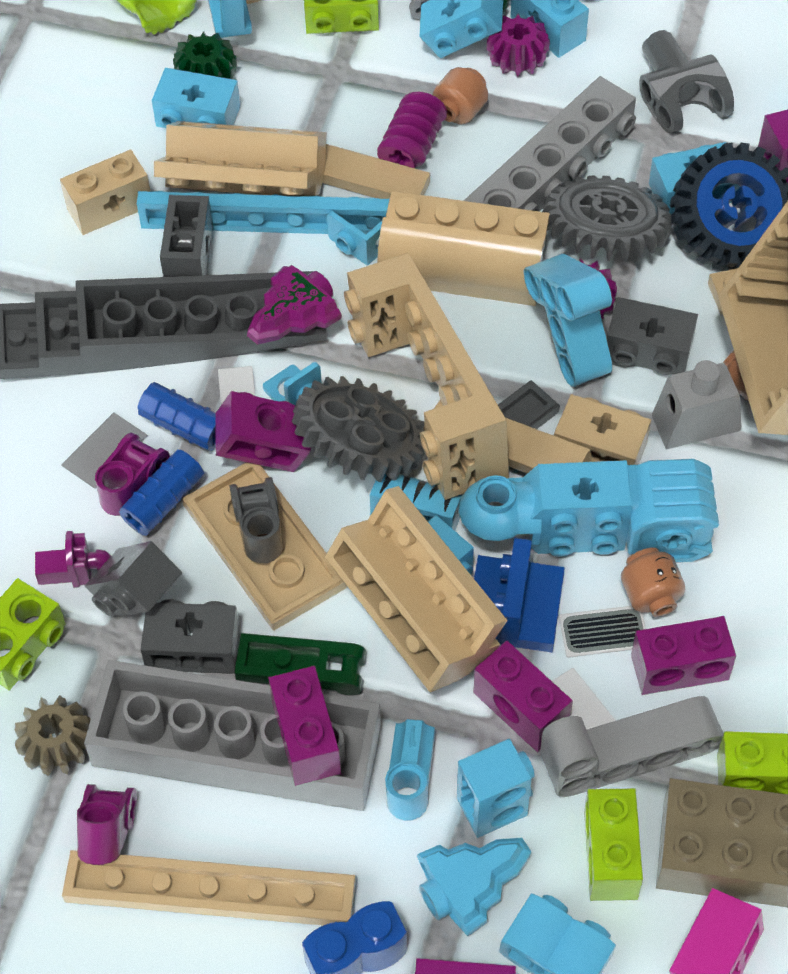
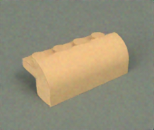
(243, 159)
(465, 244)
(417, 591)

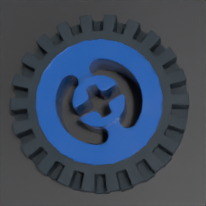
(706, 219)

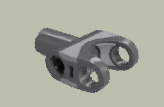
(681, 82)

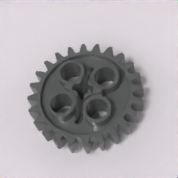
(359, 428)

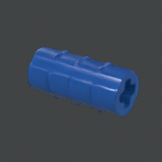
(179, 415)
(161, 492)

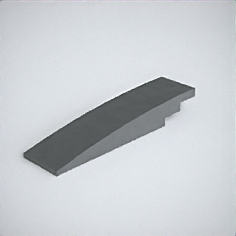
(136, 324)

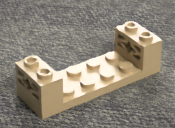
(467, 433)

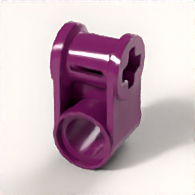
(126, 468)
(104, 823)

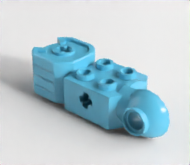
(600, 508)

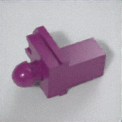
(69, 564)

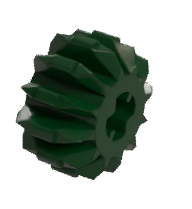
(206, 56)

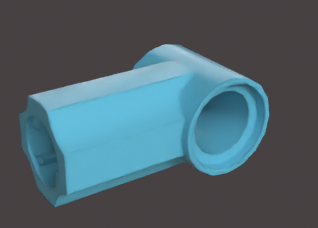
(410, 768)

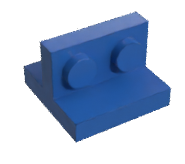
(524, 594)

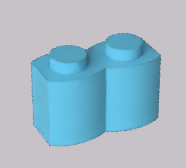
(552, 942)

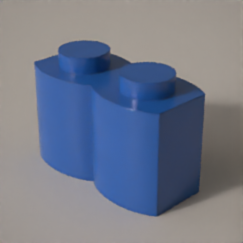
(366, 943)

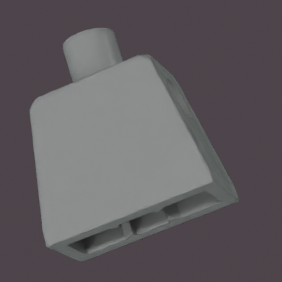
(697, 405)

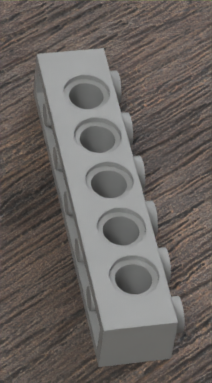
(561, 148)

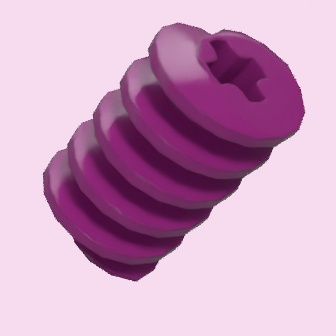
(412, 129)

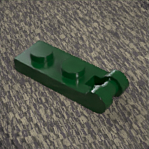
(274, 655)

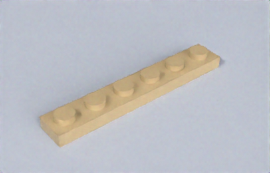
(211, 889)

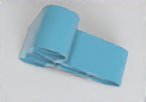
(573, 303)

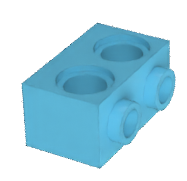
(494, 787)

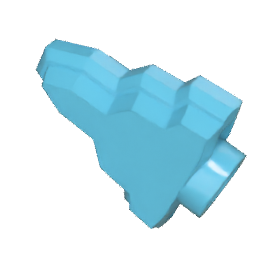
(469, 879)

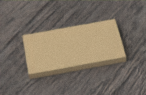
(277, 588)

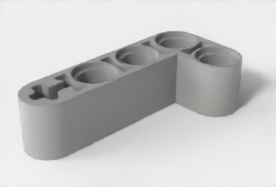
(629, 746)

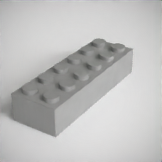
(221, 734)

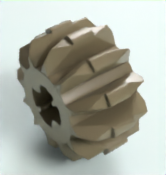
(44, 722)

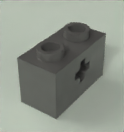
(186, 236)
(651, 336)
(132, 580)
(208, 650)

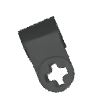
(258, 514)

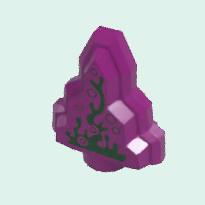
(294, 305)

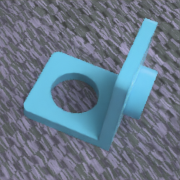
(352, 240)
(294, 382)

